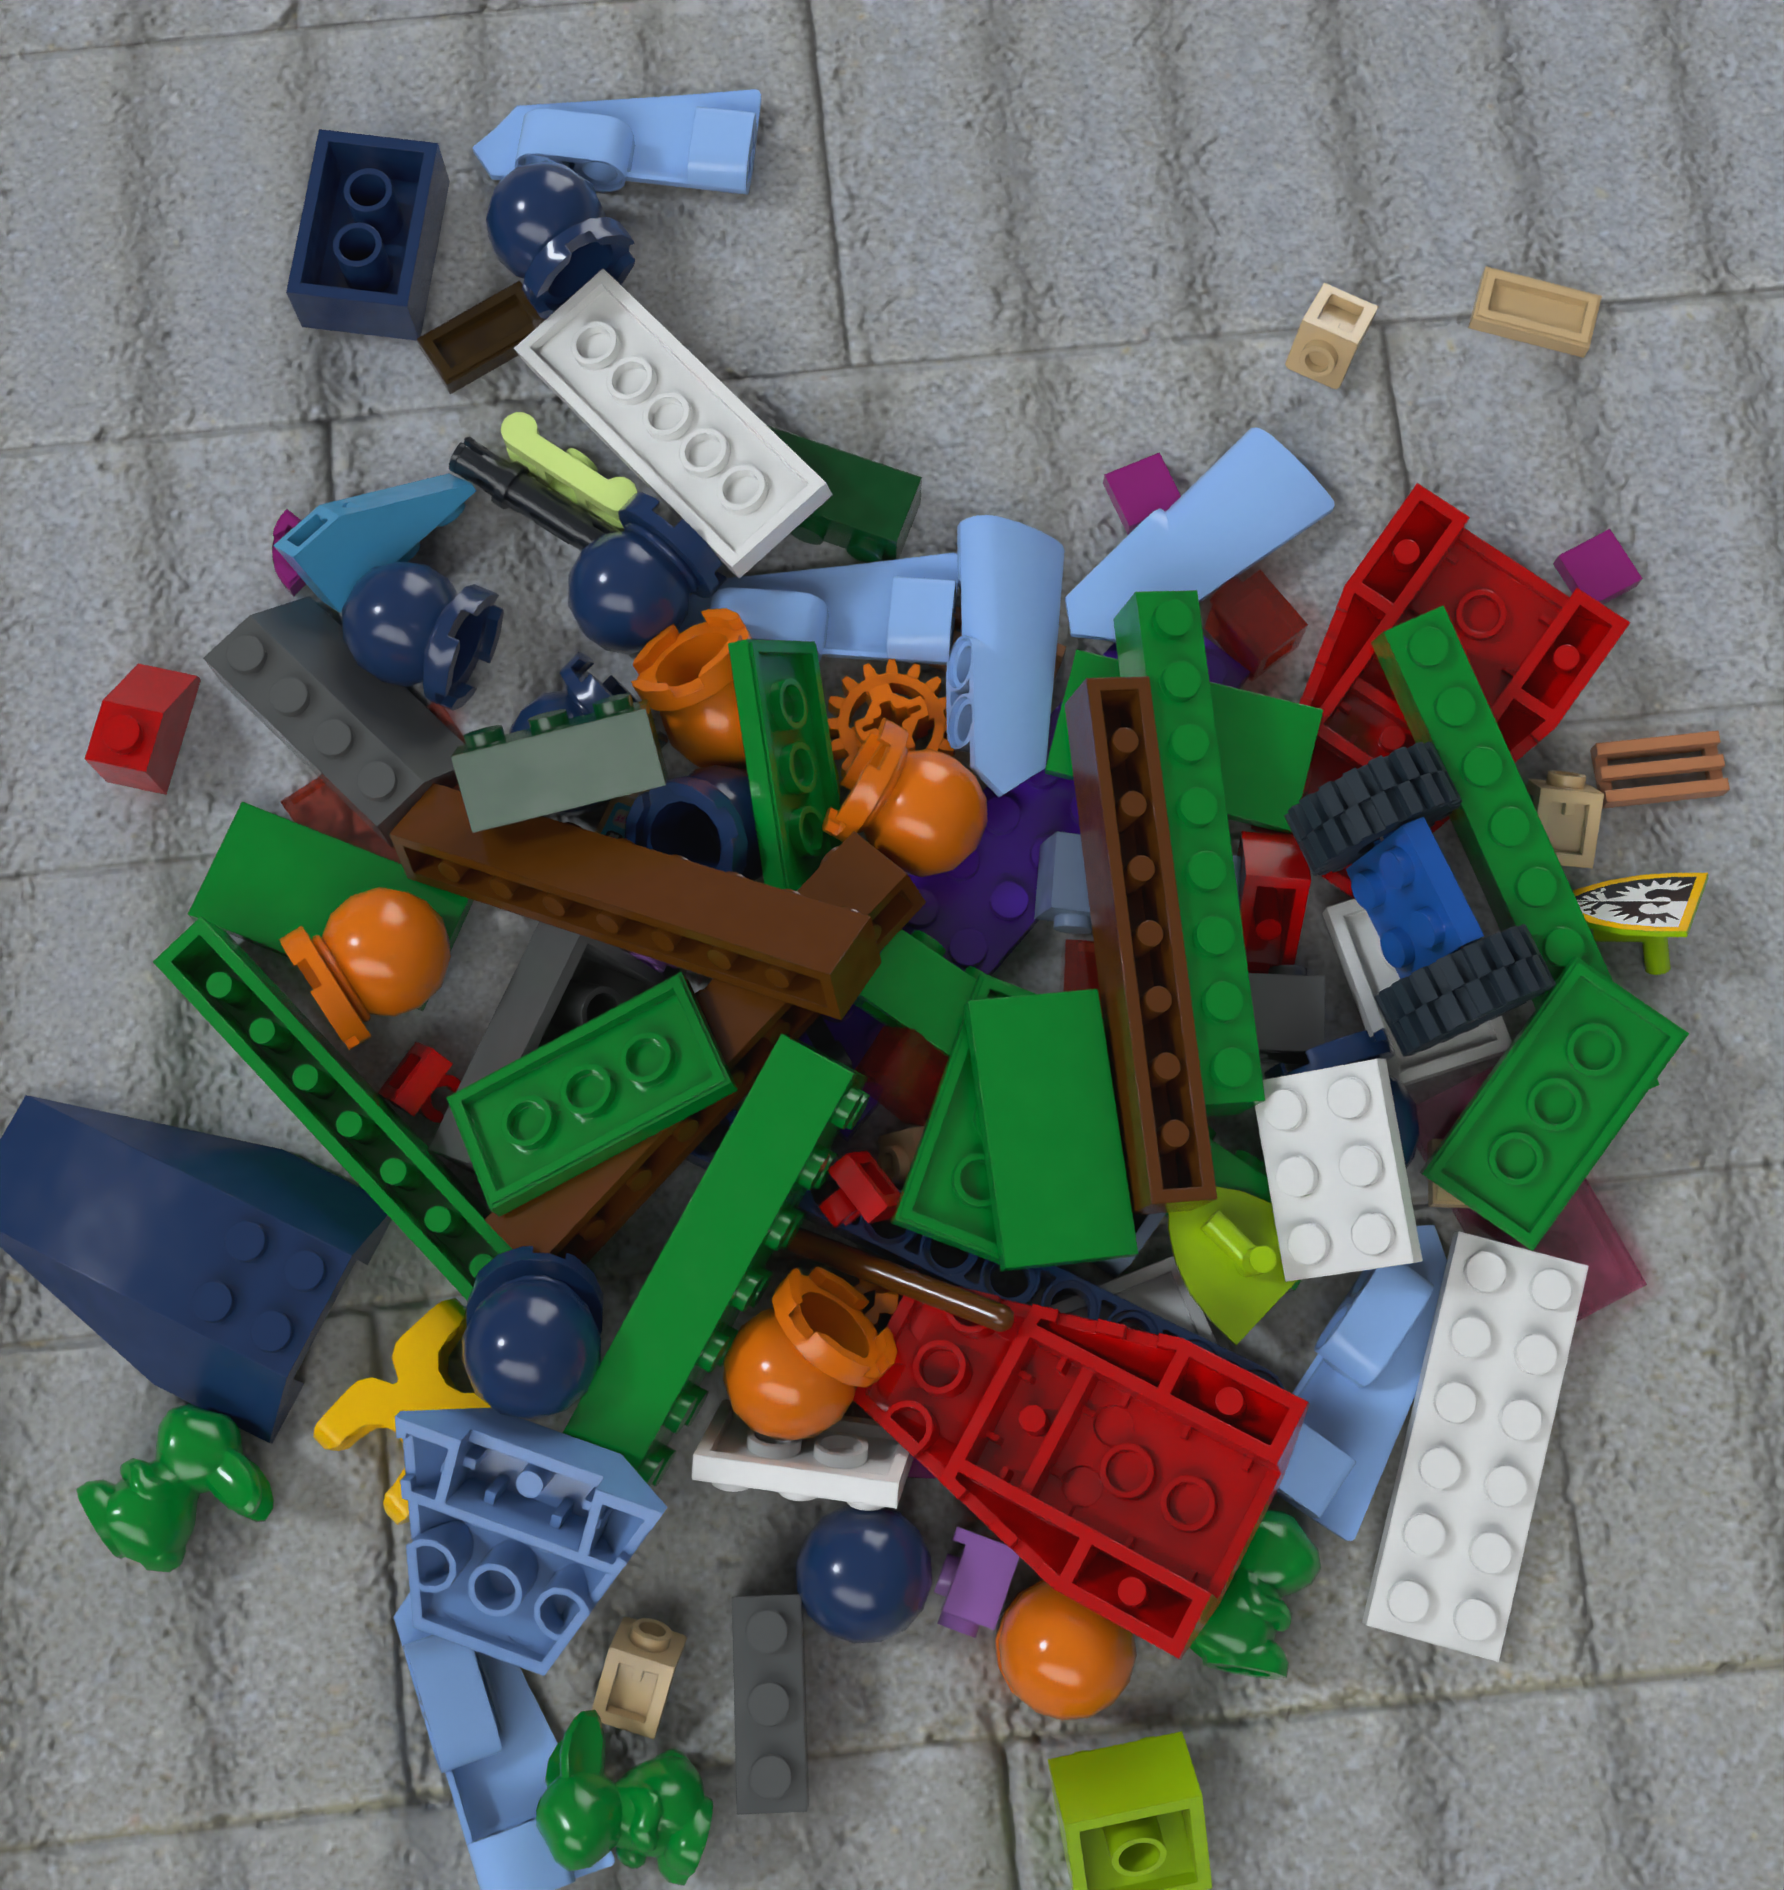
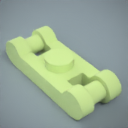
(565, 472)

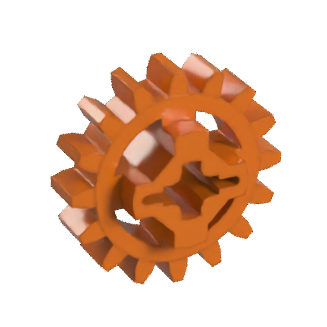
(879, 691)

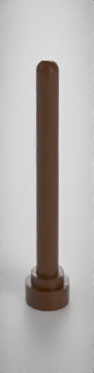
(902, 1280)

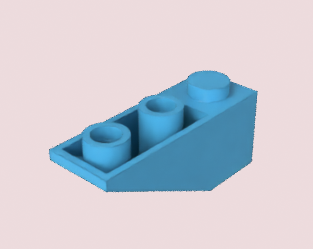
(367, 531)

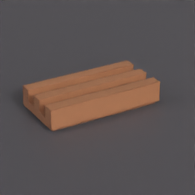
(1710, 762)

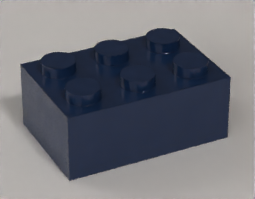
(368, 235)

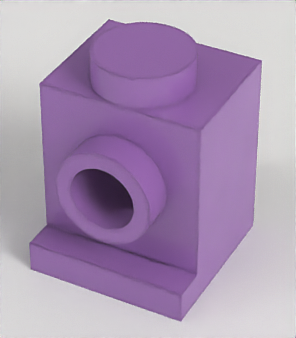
(975, 1582)

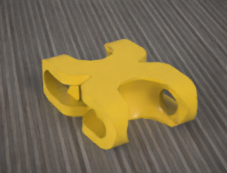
(422, 1384)

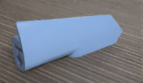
(662, 140)
(1214, 532)
(850, 610)
(1007, 649)
(1362, 1388)
(493, 1754)

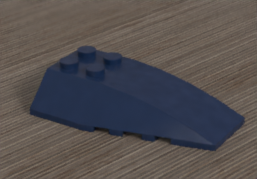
(184, 1249)

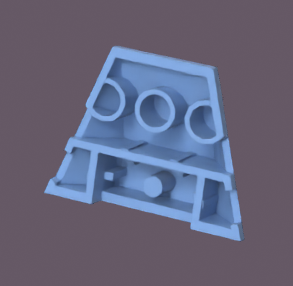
(514, 1530)

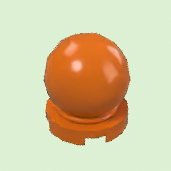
(694, 688)
(911, 805)
(375, 957)
(805, 1357)
(1062, 1654)

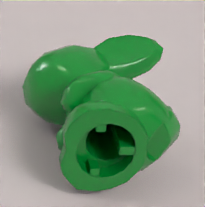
(156, 1501)
(1246, 1621)
(648, 1812)

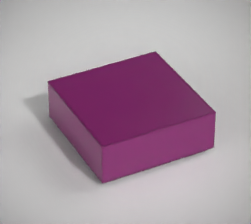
(1140, 490)
(1598, 568)

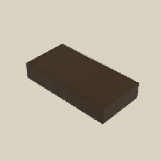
(480, 337)

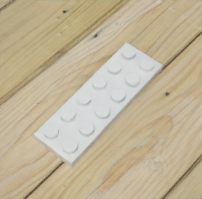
(673, 423)
(1475, 1446)

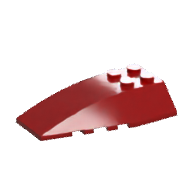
(1518, 631)
(1094, 1453)

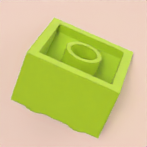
(1132, 1816)

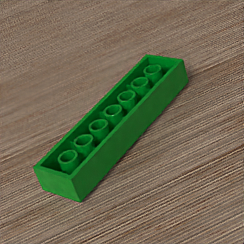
(719, 1256)

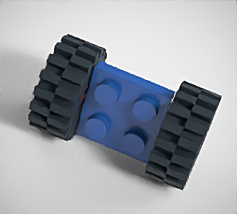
(1425, 926)

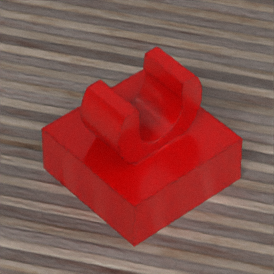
(416, 1079)
(862, 1191)

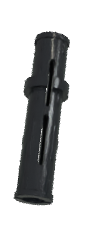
(515, 488)

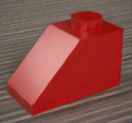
(143, 728)
(1271, 898)

